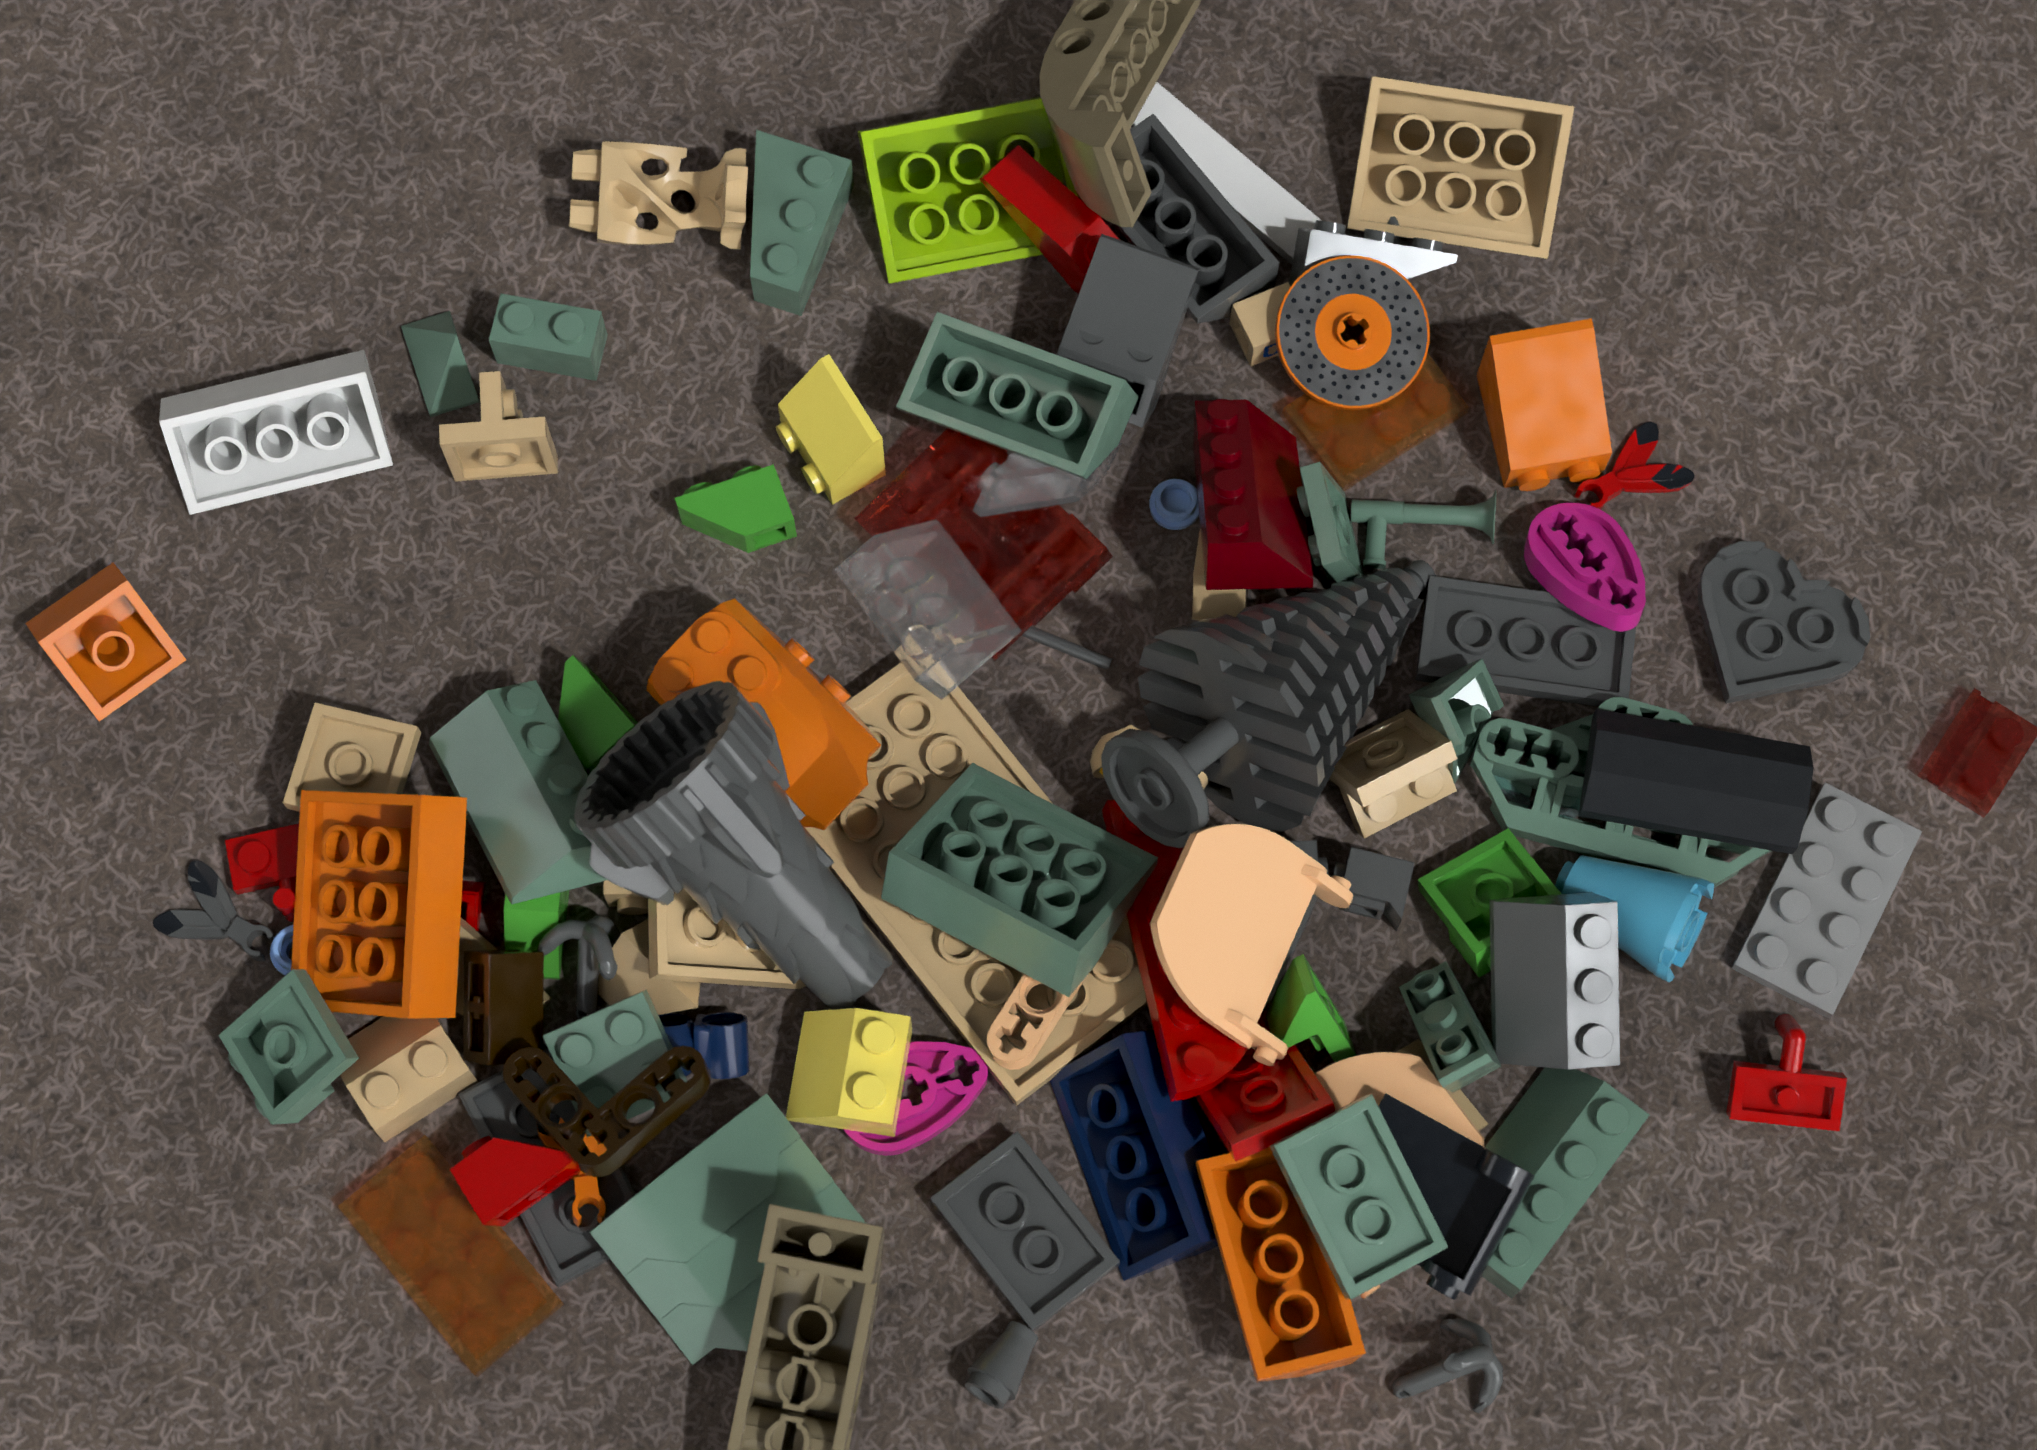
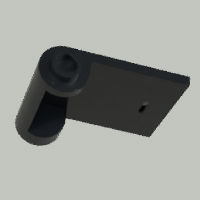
(1466, 1190)

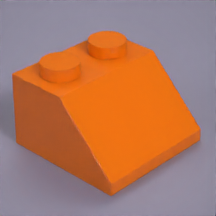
(105, 641)

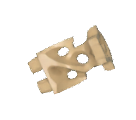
(629, 192)

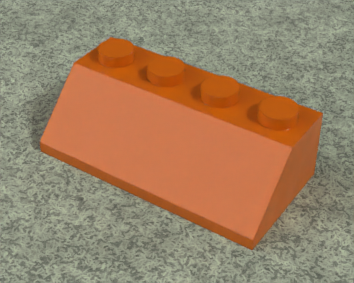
(1276, 1271)

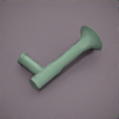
(1380, 513)

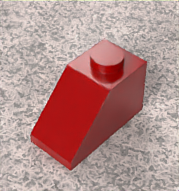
(509, 1176)

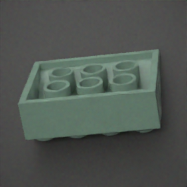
(1017, 878)

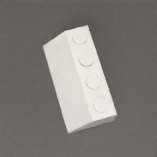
(275, 432)

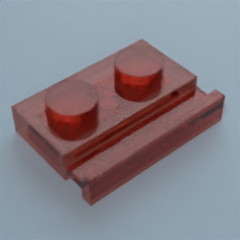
(1979, 753)

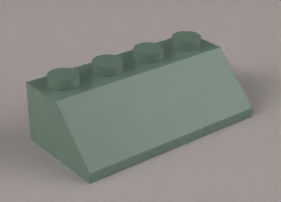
(1017, 396)
(519, 790)
(1569, 1137)

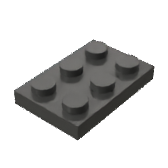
(1024, 1231)

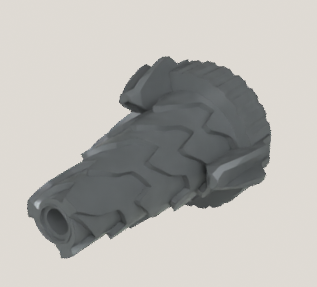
(705, 809)

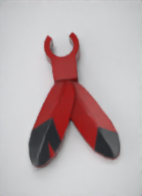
(1633, 475)

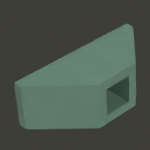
(1449, 1028)

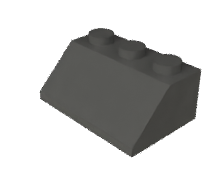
(1555, 981)

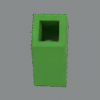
(741, 511)

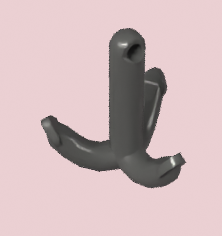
(594, 956)
(1458, 1365)

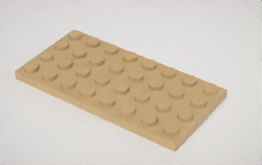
(920, 756)

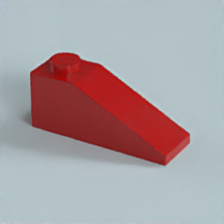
(1047, 214)

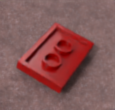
(1265, 1102)

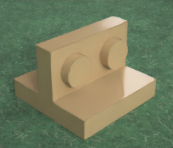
(503, 440)
(351, 754)
(1393, 771)

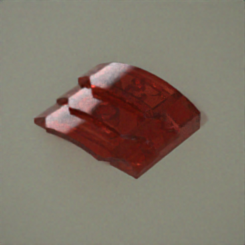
(1023, 555)

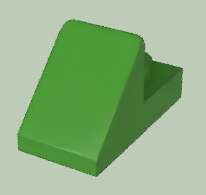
(1306, 1011)

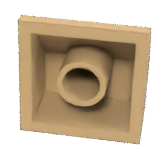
(404, 1072)

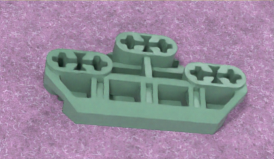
(1564, 787)

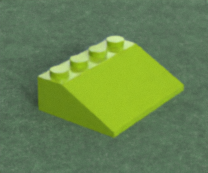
(929, 191)

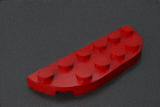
(1190, 1049)

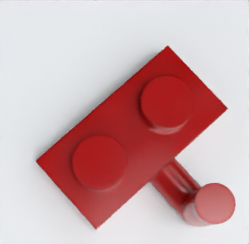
(265, 862)
(1787, 1091)

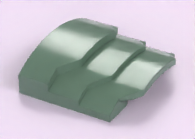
(699, 1227)

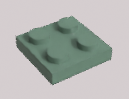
(1334, 536)
(611, 1049)

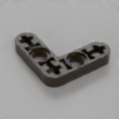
(609, 1122)

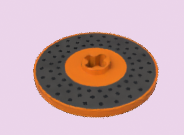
(1362, 294)

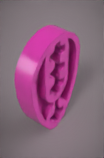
(1604, 547)
(940, 1103)

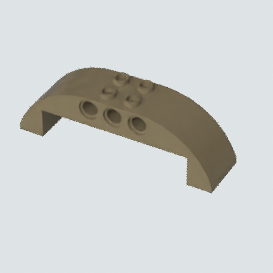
(1096, 85)
(808, 1332)

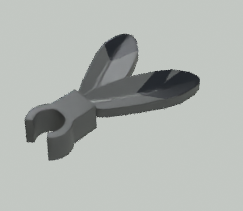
(219, 918)

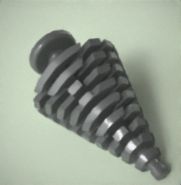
(1258, 705)

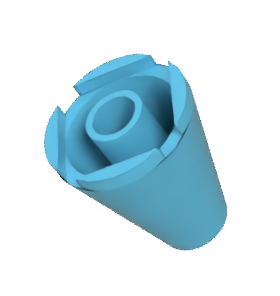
(1655, 908)

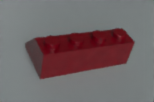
(1248, 499)

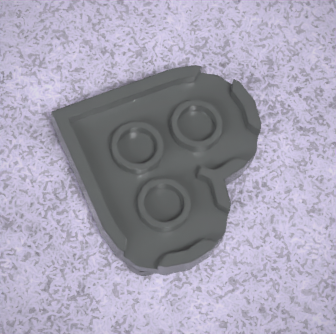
(1774, 627)

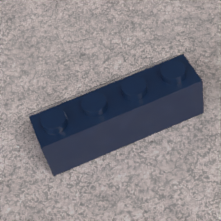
(1137, 1153)

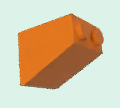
(1545, 404)

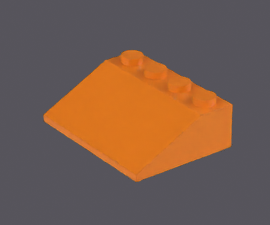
(380, 901)

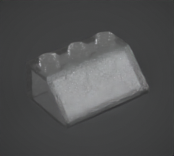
(928, 604)

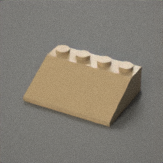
(1460, 166)

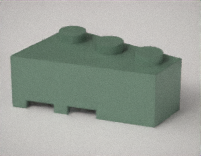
(794, 218)

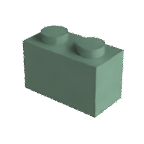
(548, 336)

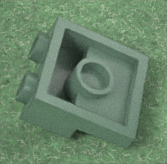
(289, 1049)

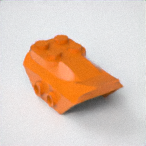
(816, 731)

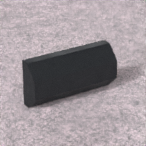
(1696, 781)

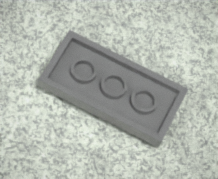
(1827, 900)

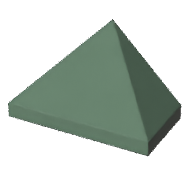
(440, 364)

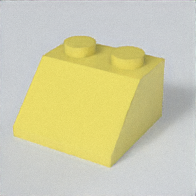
(831, 433)
(850, 1070)

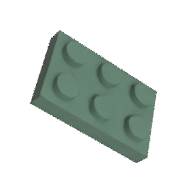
(1358, 1196)

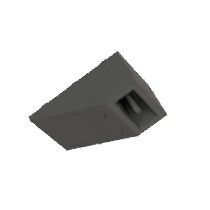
(1130, 318)

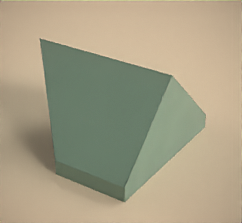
(1459, 708)

